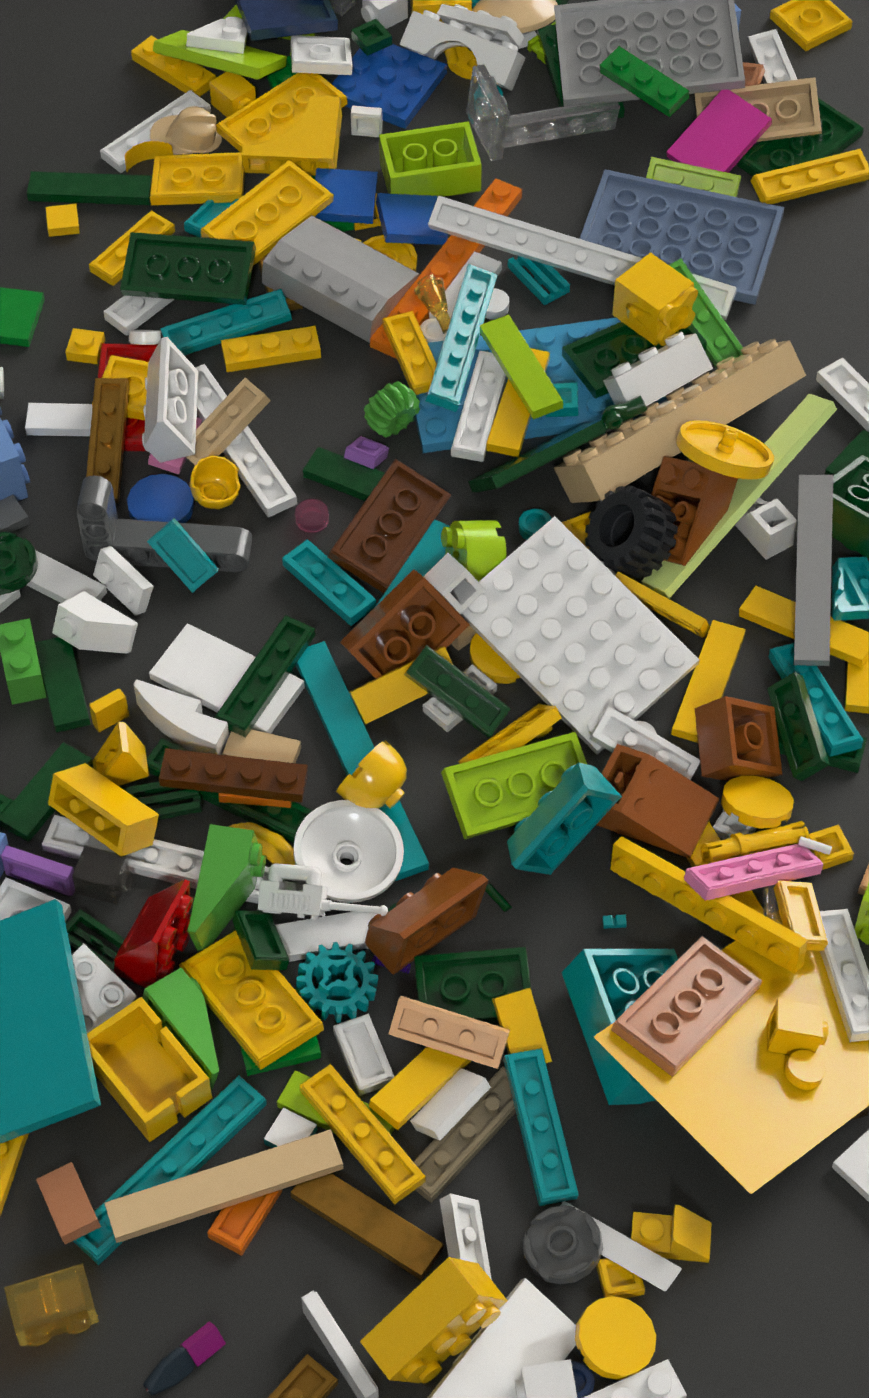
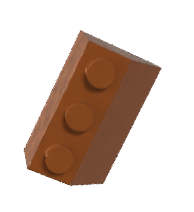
(403, 625)
(425, 917)

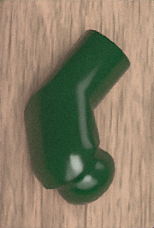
(616, 414)

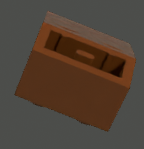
(696, 498)
(656, 802)

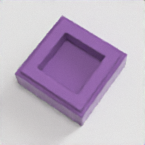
(366, 452)

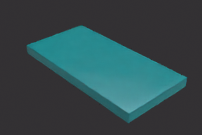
(42, 1025)

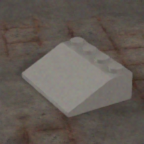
(336, 276)

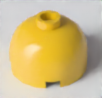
(376, 779)

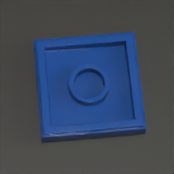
(353, 195)
(406, 219)

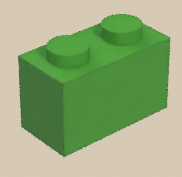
(21, 662)

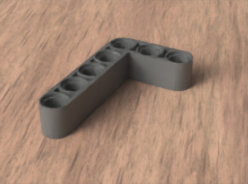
(100, 528)

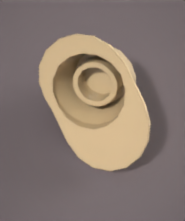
(188, 132)

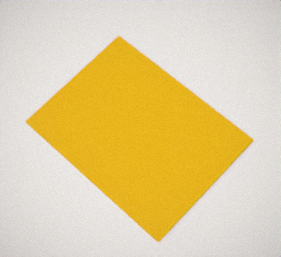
(737, 1091)

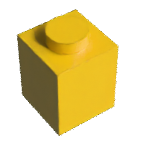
(231, 93)
(796, 1027)

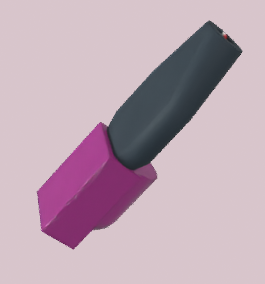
(184, 1358)

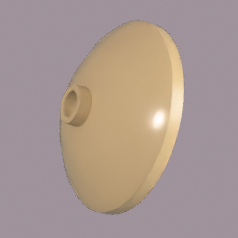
(526, 13)

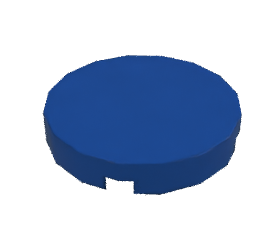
(160, 499)

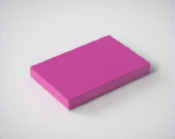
(720, 133)

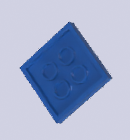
(392, 81)

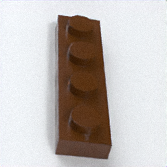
(233, 775)

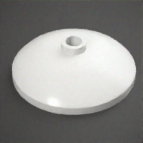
(353, 833)

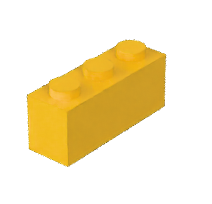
(103, 809)

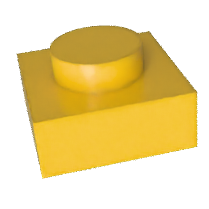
(85, 346)

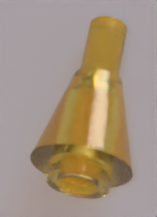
(433, 296)

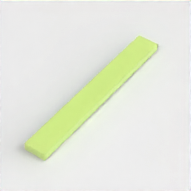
(785, 445)

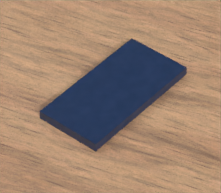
(286, 17)

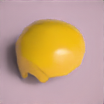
(214, 482)

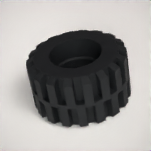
(650, 537)

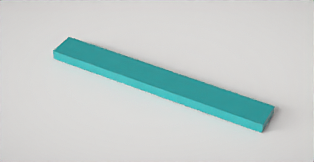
(352, 739)

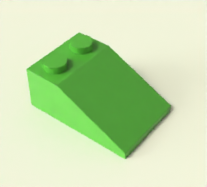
(225, 881)

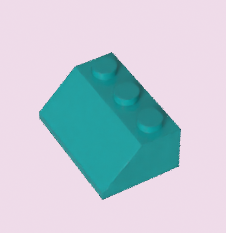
(561, 820)

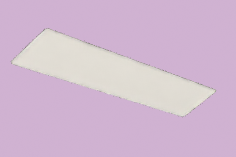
(636, 1257)

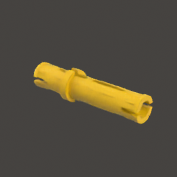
(753, 843)

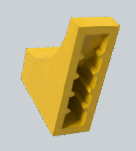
(308, 144)

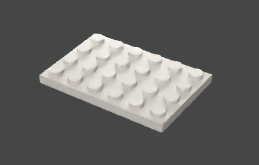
(576, 632)

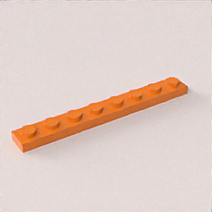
(450, 259)

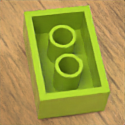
(431, 161)

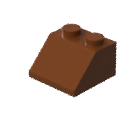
(737, 739)

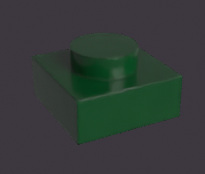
(371, 37)

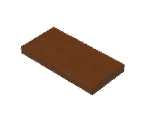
(389, 526)

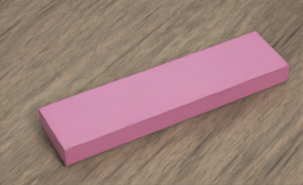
(752, 871)

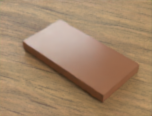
(686, 1006)

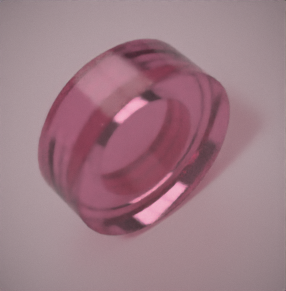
(311, 515)

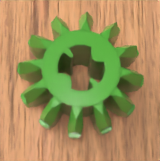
(391, 409)

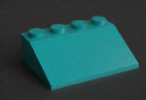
(601, 990)

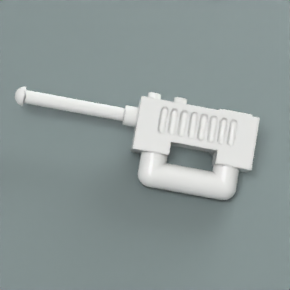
(311, 901)

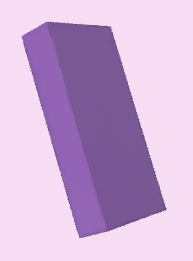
(38, 870)

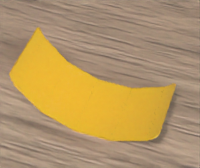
(146, 151)

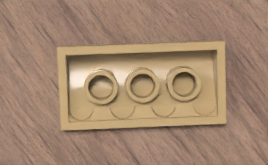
(789, 103)

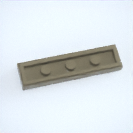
(451, 1154)

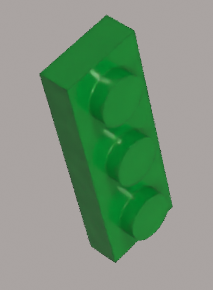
(644, 81)

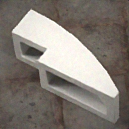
(181, 718)

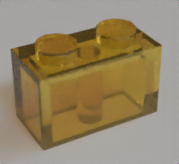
(51, 1305)

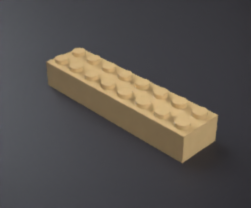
(713, 397)

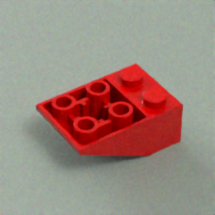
(156, 936)

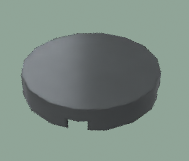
(562, 1245)

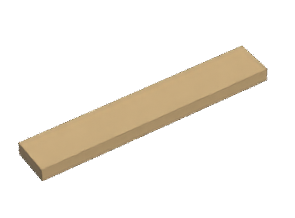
(223, 1186)

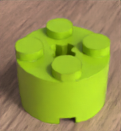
(475, 545)

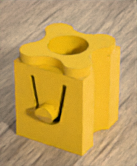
(654, 299)

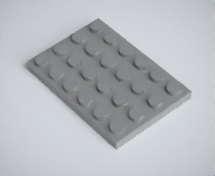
(681, 38)

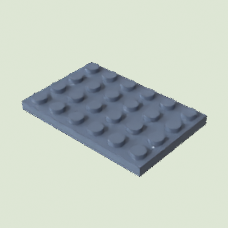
(709, 231)

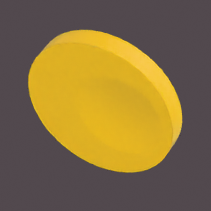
(725, 449)

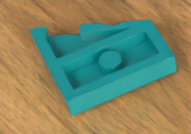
(850, 588)

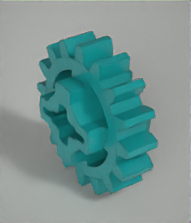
(336, 967)

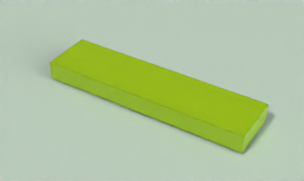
(521, 367)

